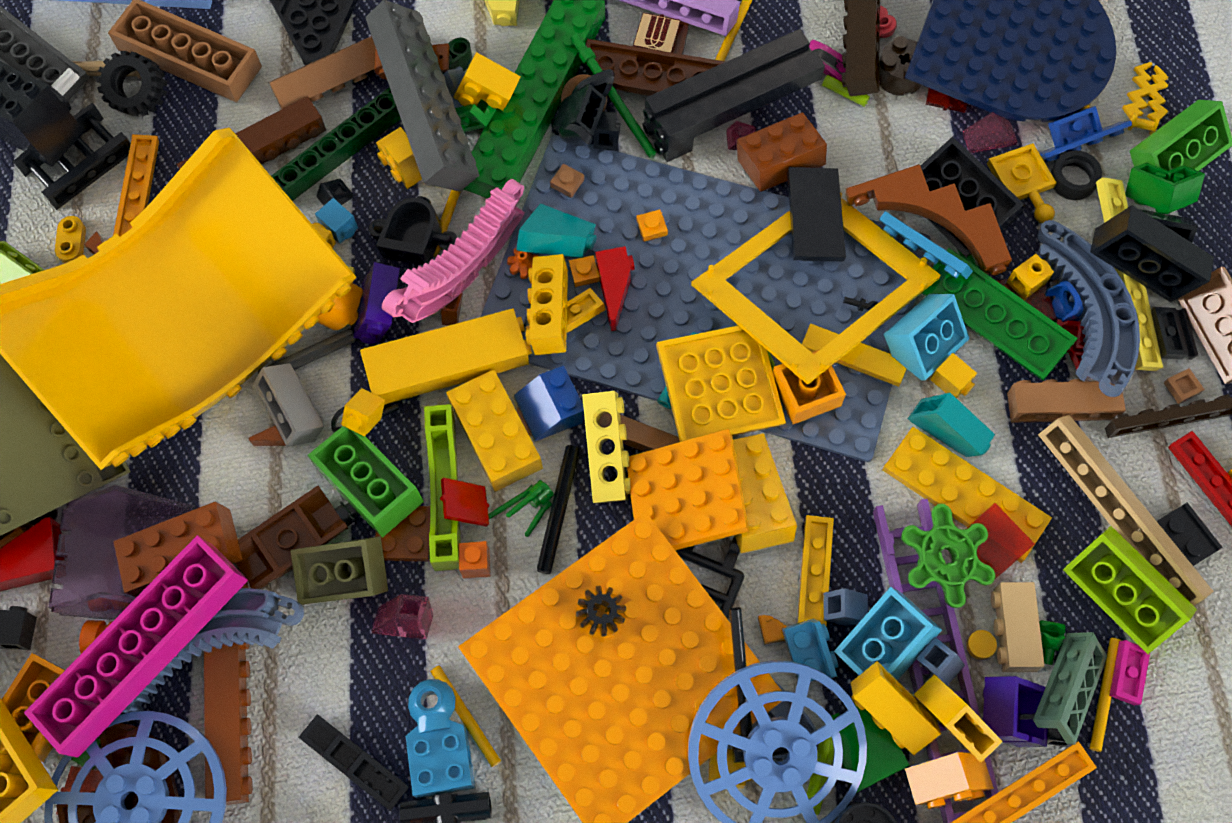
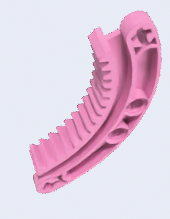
(452, 272)

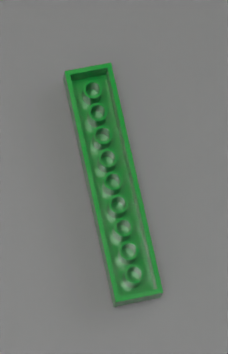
(546, 67)

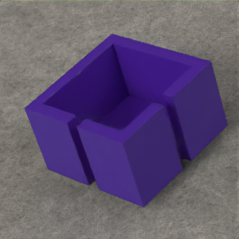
(1004, 702)

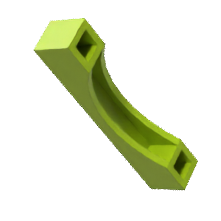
(442, 460)

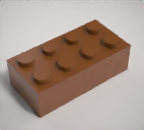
(151, 550)

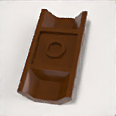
(299, 525)

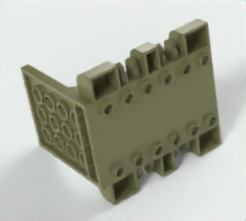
(38, 457)

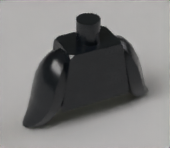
(582, 109)

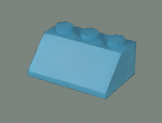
(927, 334)

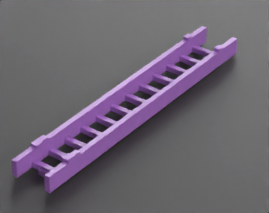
(953, 635)

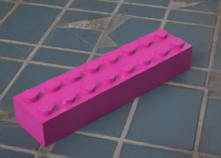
(135, 647)

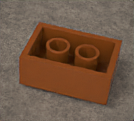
(779, 146)

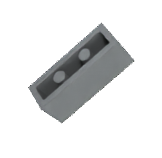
(288, 404)

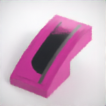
(830, 58)

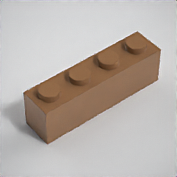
(1057, 399)

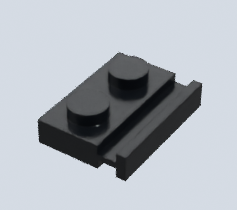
(1174, 333)
(1189, 534)

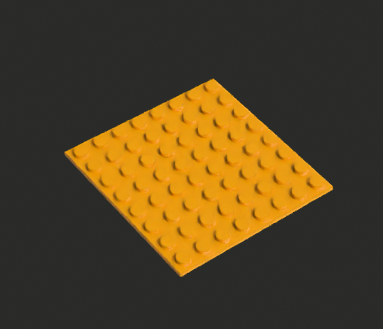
(620, 707)

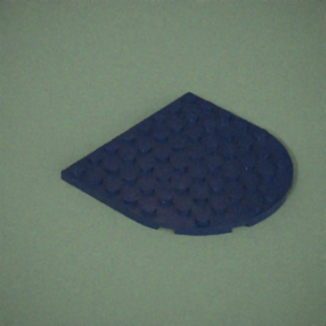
(1016, 55)

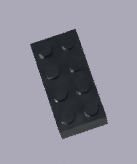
(1152, 254)

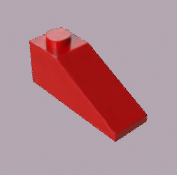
(615, 277)

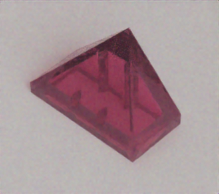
(989, 134)

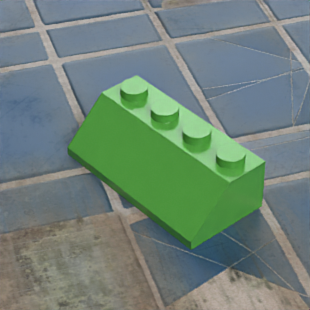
(1188, 139)

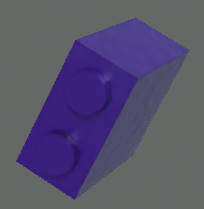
(372, 320)

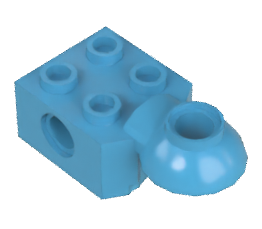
(437, 746)

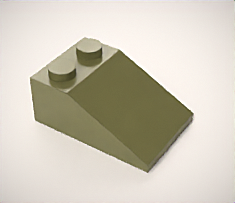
(339, 571)

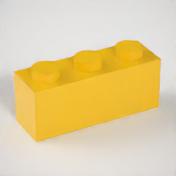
(894, 708)

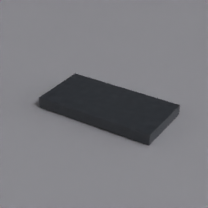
(816, 214)

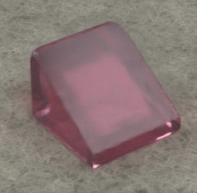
(737, 131)

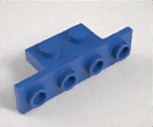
(1077, 129)

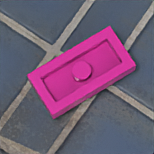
(1129, 673)

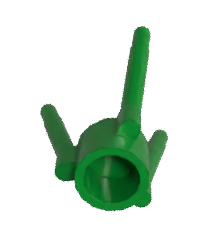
(536, 495)

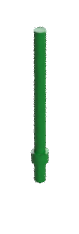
(588, 57)

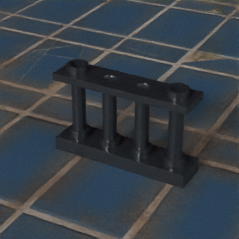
(88, 170)

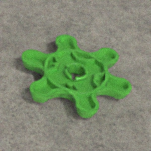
(963, 549)

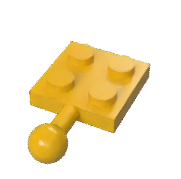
(1025, 176)

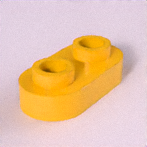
(70, 237)

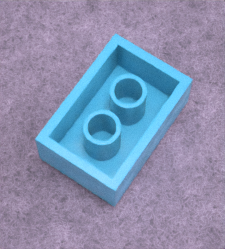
(889, 633)

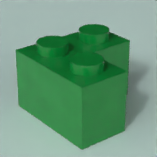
(1164, 189)

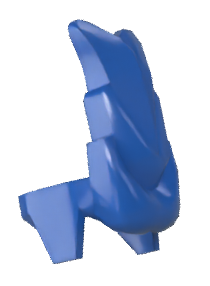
(1062, 307)

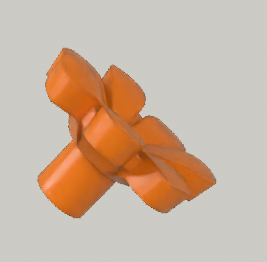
(520, 263)

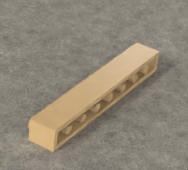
(1122, 507)

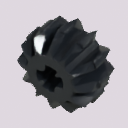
(595, 602)

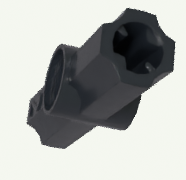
(447, 809)

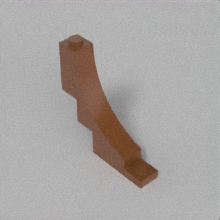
(909, 193)

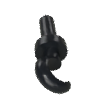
(860, 304)

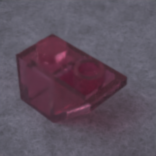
(404, 617)

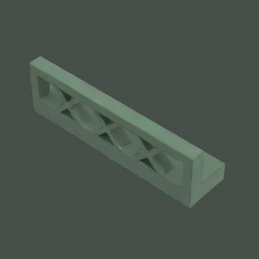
(1068, 683)

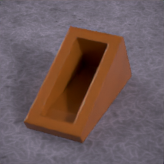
(94, 241)
(451, 312)
(268, 437)

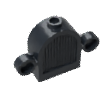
(411, 232)

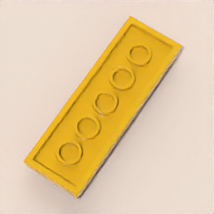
(952, 481)

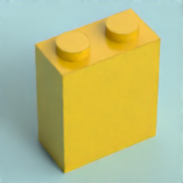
(958, 718)

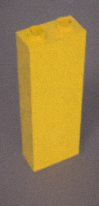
(446, 356)

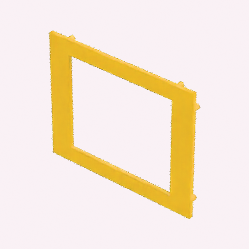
(778, 341)

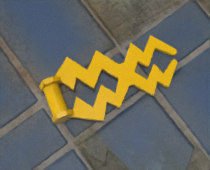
(1133, 110)

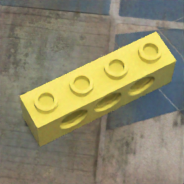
(594, 407)

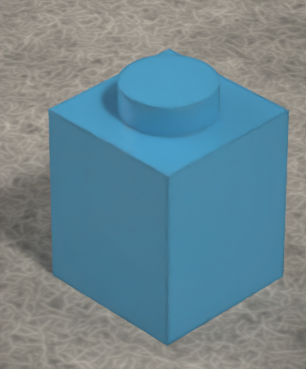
(337, 220)

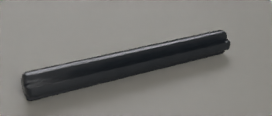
(558, 509)

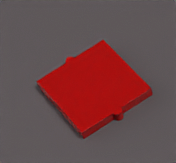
(464, 502)

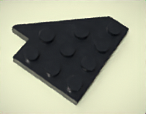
(314, 25)

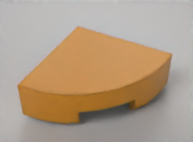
(771, 629)

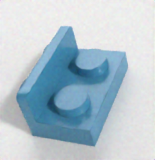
(809, 646)

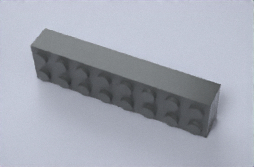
(422, 96)

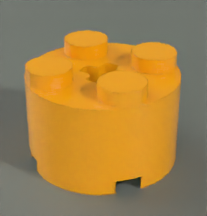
(343, 311)

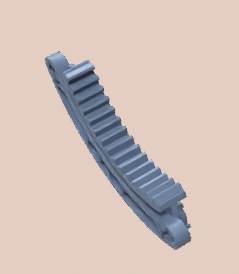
(1108, 309)
(242, 619)

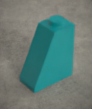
(556, 233)
(952, 424)

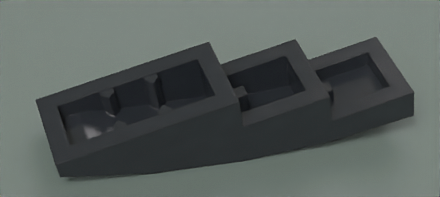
(353, 762)

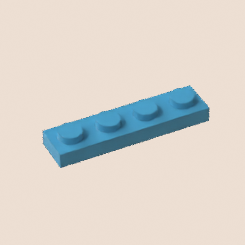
(932, 251)

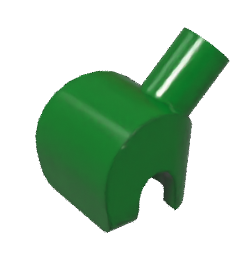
(1052, 638)

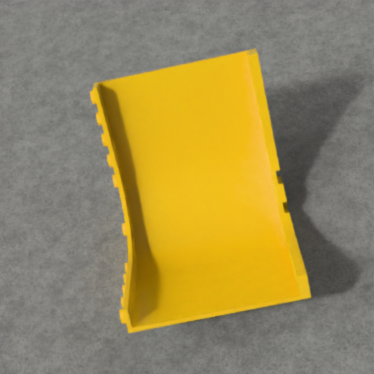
(173, 307)

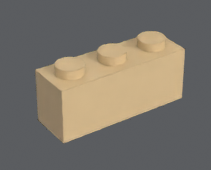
(1017, 627)

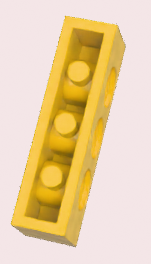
(548, 305)

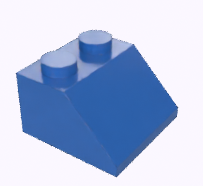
(550, 404)

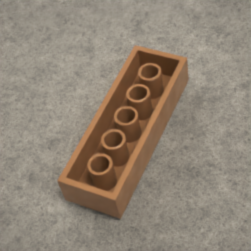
(186, 49)

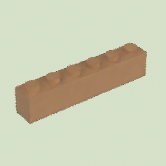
(325, 74)

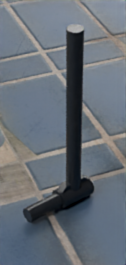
(739, 663)

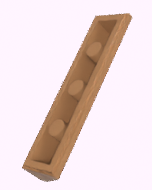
(641, 435)

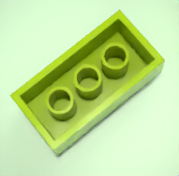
(1130, 590)

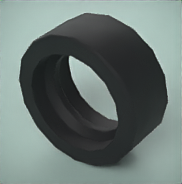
(1085, 162)

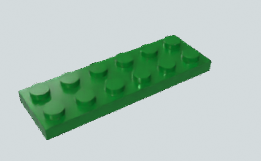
(1005, 319)

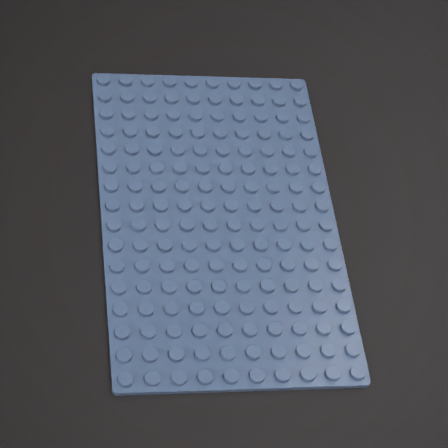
(704, 225)

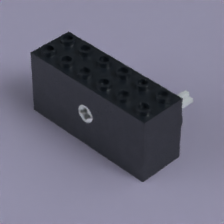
(37, 114)

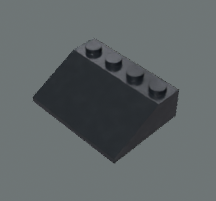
(974, 185)

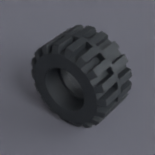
(112, 83)

